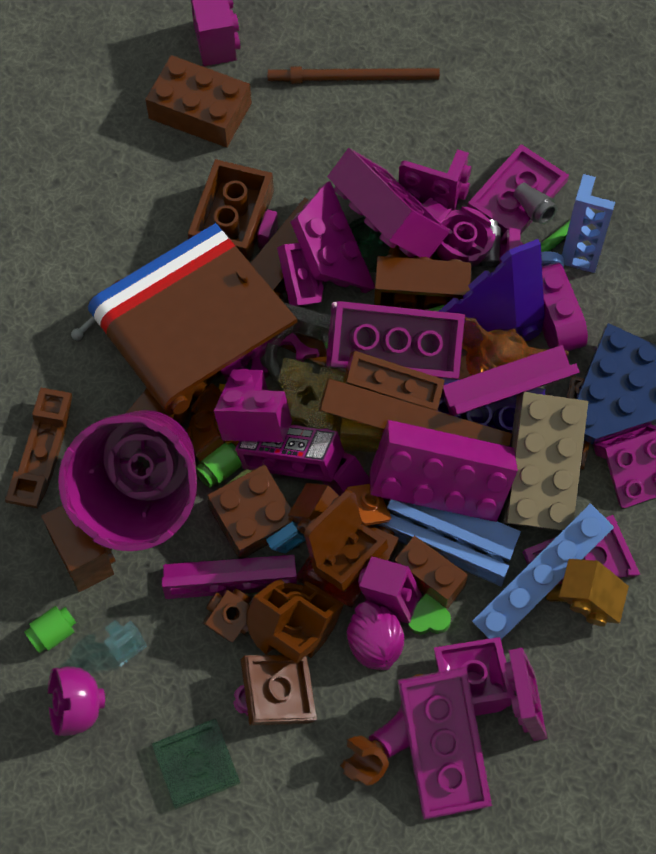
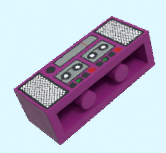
(303, 454)

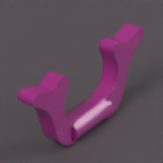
(302, 352)

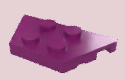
(330, 242)

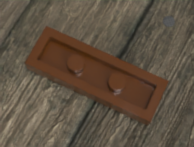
(393, 380)

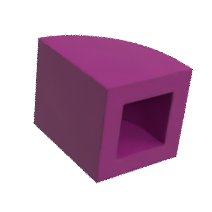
(348, 474)

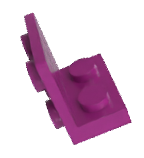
(631, 464)

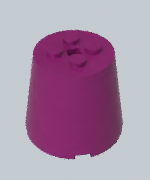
(115, 494)

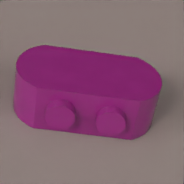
(563, 318)

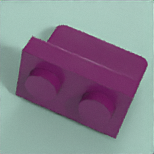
(441, 186)

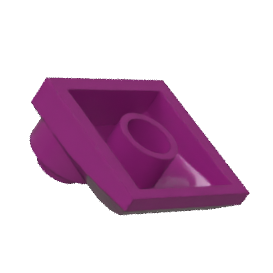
(485, 672)

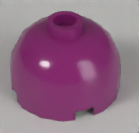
(468, 238)
(74, 700)

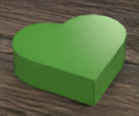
(429, 616)

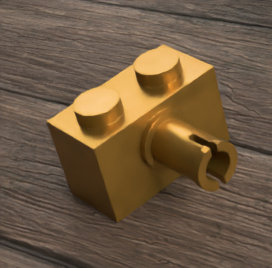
(591, 591)

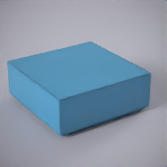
(286, 538)

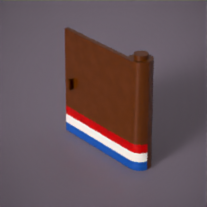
(189, 315)

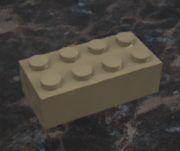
(548, 459)

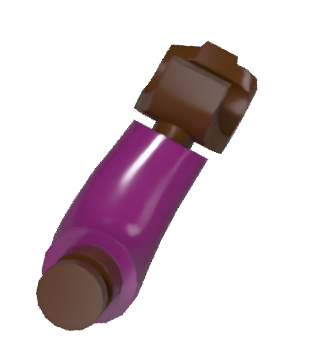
(372, 754)

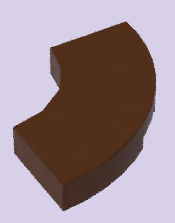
(203, 424)

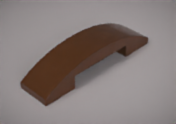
(41, 450)

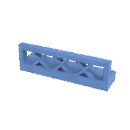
(579, 232)
(480, 533)

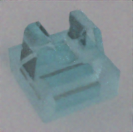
(124, 641)

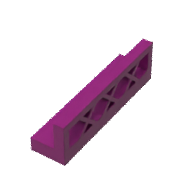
(507, 380)
(209, 577)

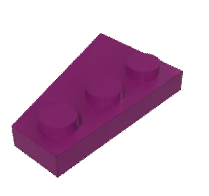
(610, 552)

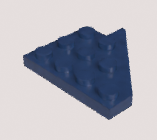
(619, 385)

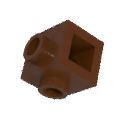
(217, 619)

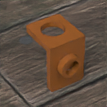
(371, 507)

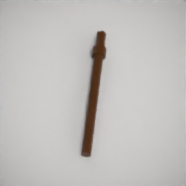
(297, 74)

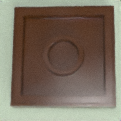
(277, 690)

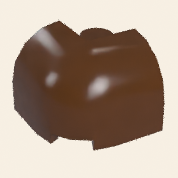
(292, 619)

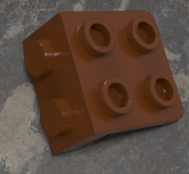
(341, 543)

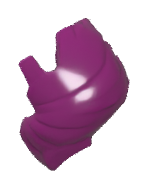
(375, 636)

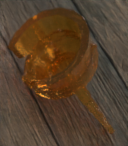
(493, 347)

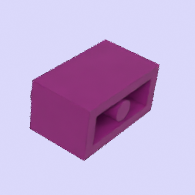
(391, 587)

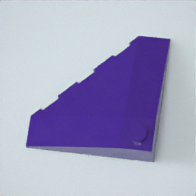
(509, 295)

